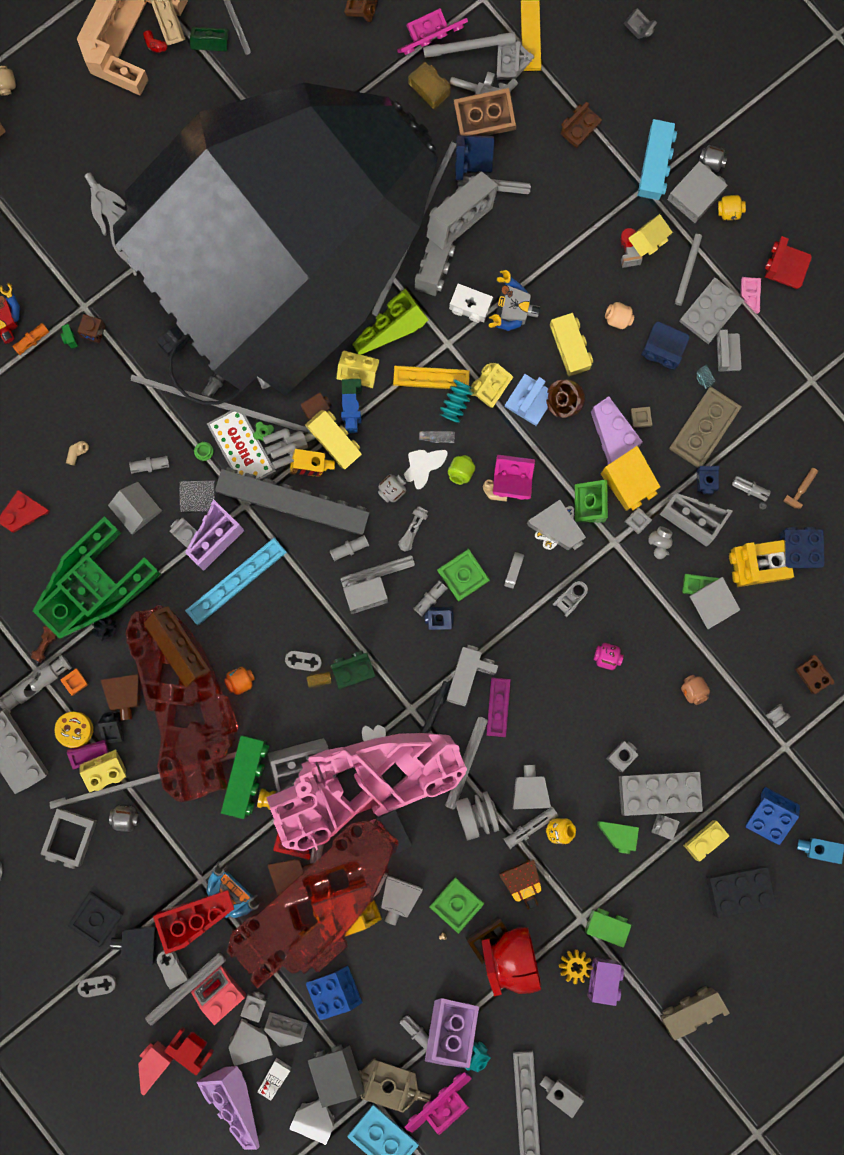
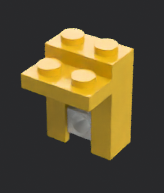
(747, 566)

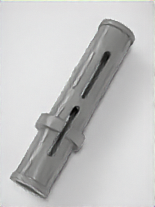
(531, 827)

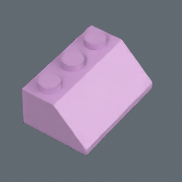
(451, 1033)

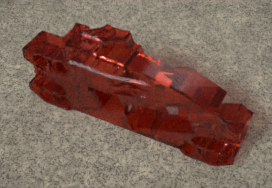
(183, 745)

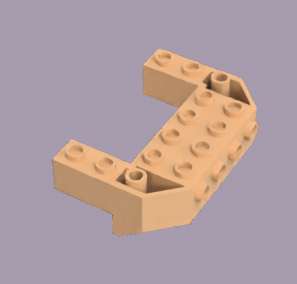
(106, 36)

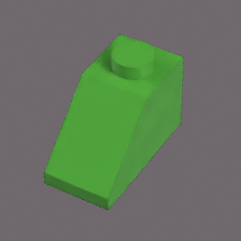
(620, 836)

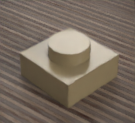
(641, 417)

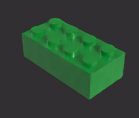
(244, 777)

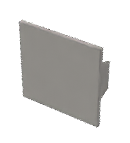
(714, 603)

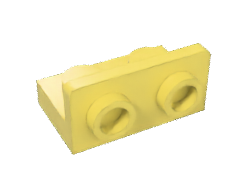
(357, 367)
(491, 383)

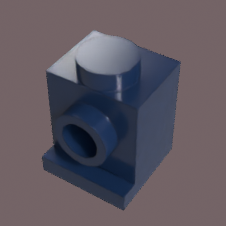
(702, 484)
(437, 624)

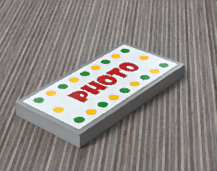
(239, 447)

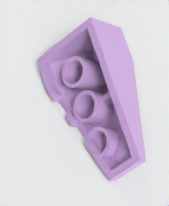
(230, 1096)

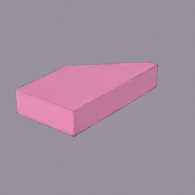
(751, 292)

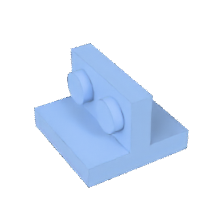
(529, 399)

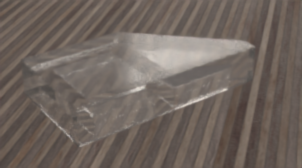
(437, 436)

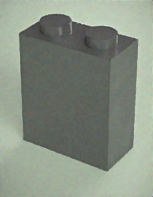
(335, 1075)

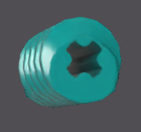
(456, 401)

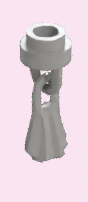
(407, 540)

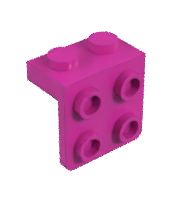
(513, 477)

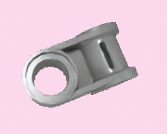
(570, 598)
(173, 972)

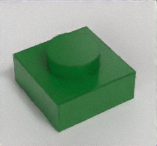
(68, 336)

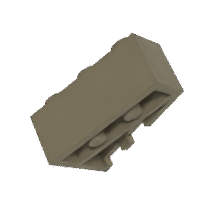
(693, 1012)

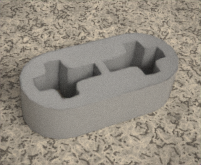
(514, 570)
(304, 656)
(96, 981)

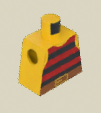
(303, 466)

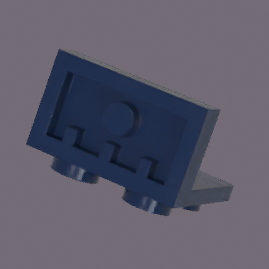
(473, 154)

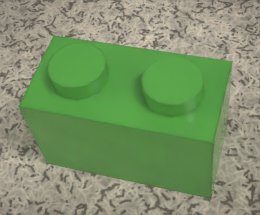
(607, 927)

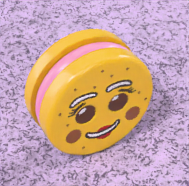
(73, 729)

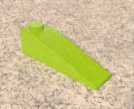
(398, 320)

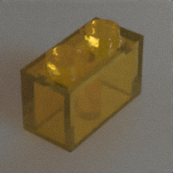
(429, 85)

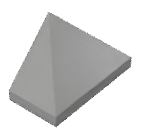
(285, 1029)

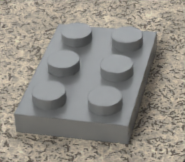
(711, 310)

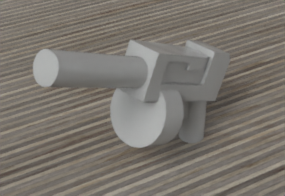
(483, 88)

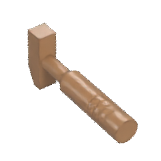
(802, 488)

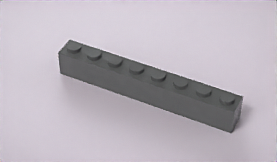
(292, 502)

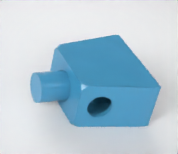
(830, 851)

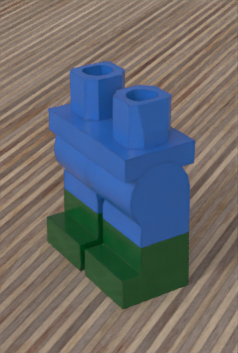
(351, 412)

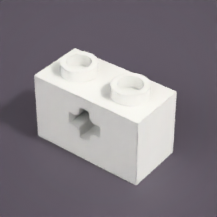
(462, 298)

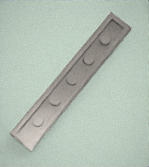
(526, 1102)

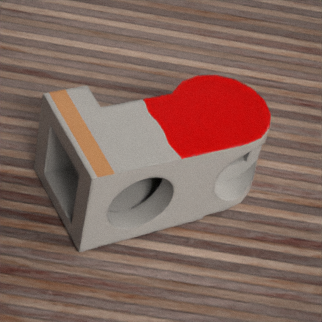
(631, 255)

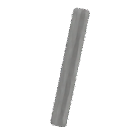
(504, 186)
(379, 570)

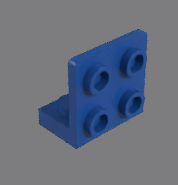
(773, 816)
(334, 993)

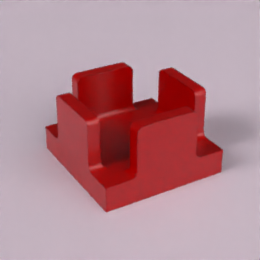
(188, 1052)

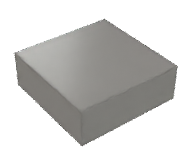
(638, 520)

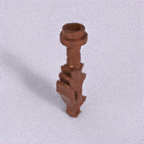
(48, 637)

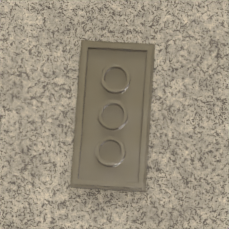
(705, 427)

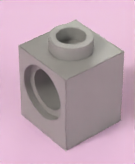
(614, 758)

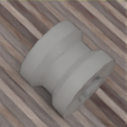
(778, 715)

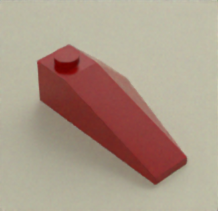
(187, 921)

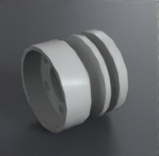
(477, 815)

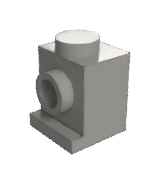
(665, 827)

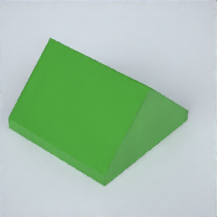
(591, 501)

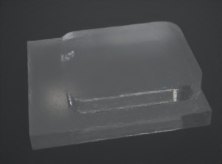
(196, 495)

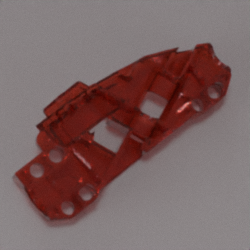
(280, 924)

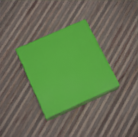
(463, 575)
(456, 905)

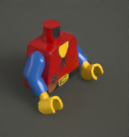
(8, 314)

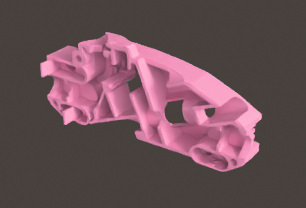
(315, 804)

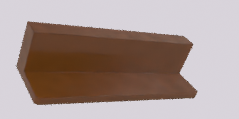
(176, 646)

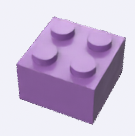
(605, 981)

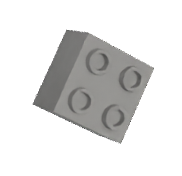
(365, 594)

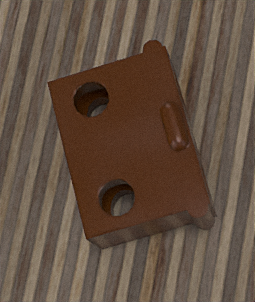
(815, 673)

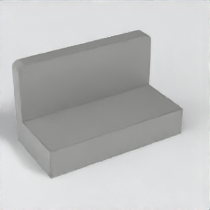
(728, 351)

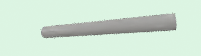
(688, 269)

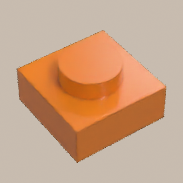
(74, 682)

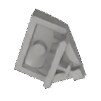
(512, 61)
(249, 1044)
(313, 1121)

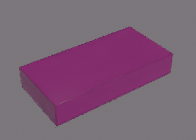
(86, 753)

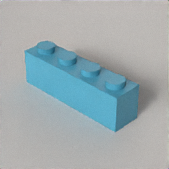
(656, 159)

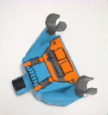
(241, 898)

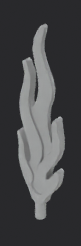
(103, 203)

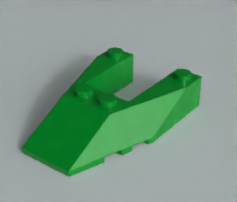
(83, 591)

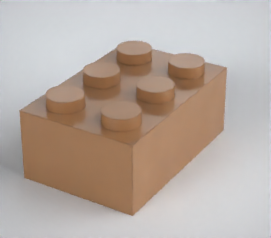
(485, 113)

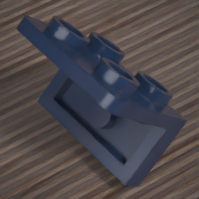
(665, 345)
(803, 547)

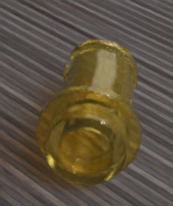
(318, 679)

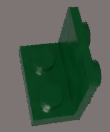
(352, 670)

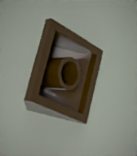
(493, 931)

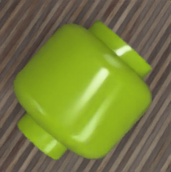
(461, 469)

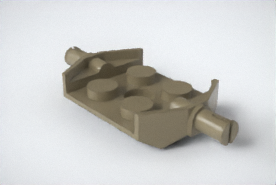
(404, 1082)

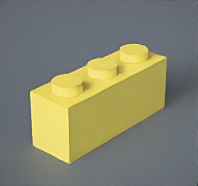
(571, 344)
(334, 438)

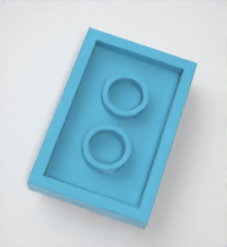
(380, 1135)

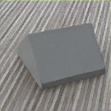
(134, 507)

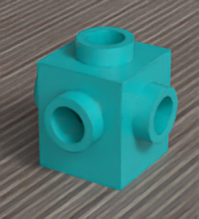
(479, 1057)

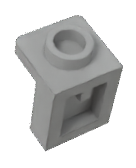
(183, 531)
(254, 1006)

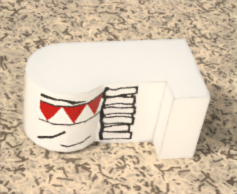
(274, 1079)

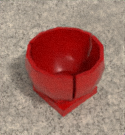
(512, 963)

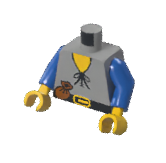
(512, 304)

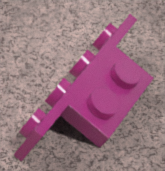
(428, 27)
(443, 1109)

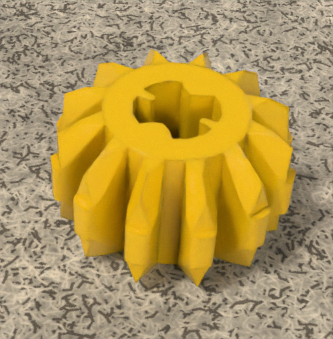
(579, 959)

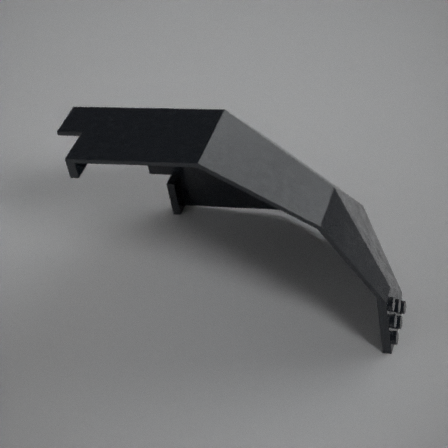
(278, 224)

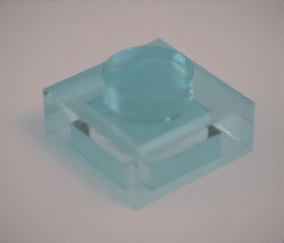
(705, 377)

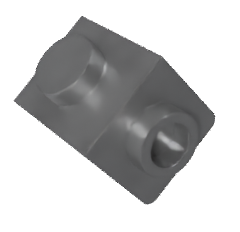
(639, 24)

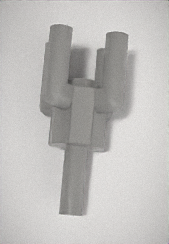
(288, 445)

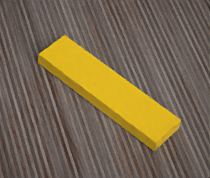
(531, 32)
(429, 377)

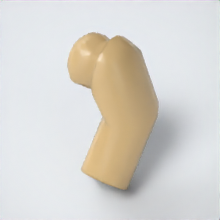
(76, 450)
(488, 489)

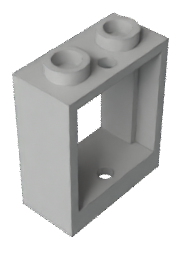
(74, 818)

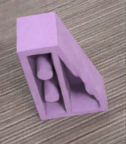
(614, 430)
(213, 536)

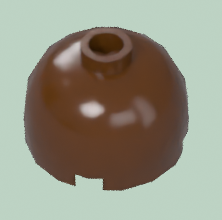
(565, 398)

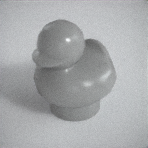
(662, 540)

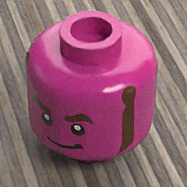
(608, 656)

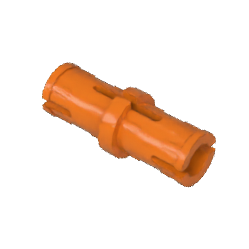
(30, 339)

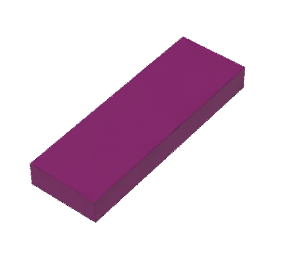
(498, 707)

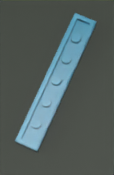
(236, 581)

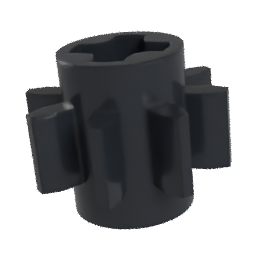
(104, 628)

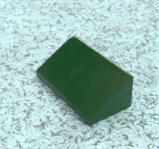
(209, 39)

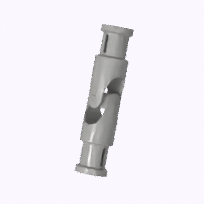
(42, 678)

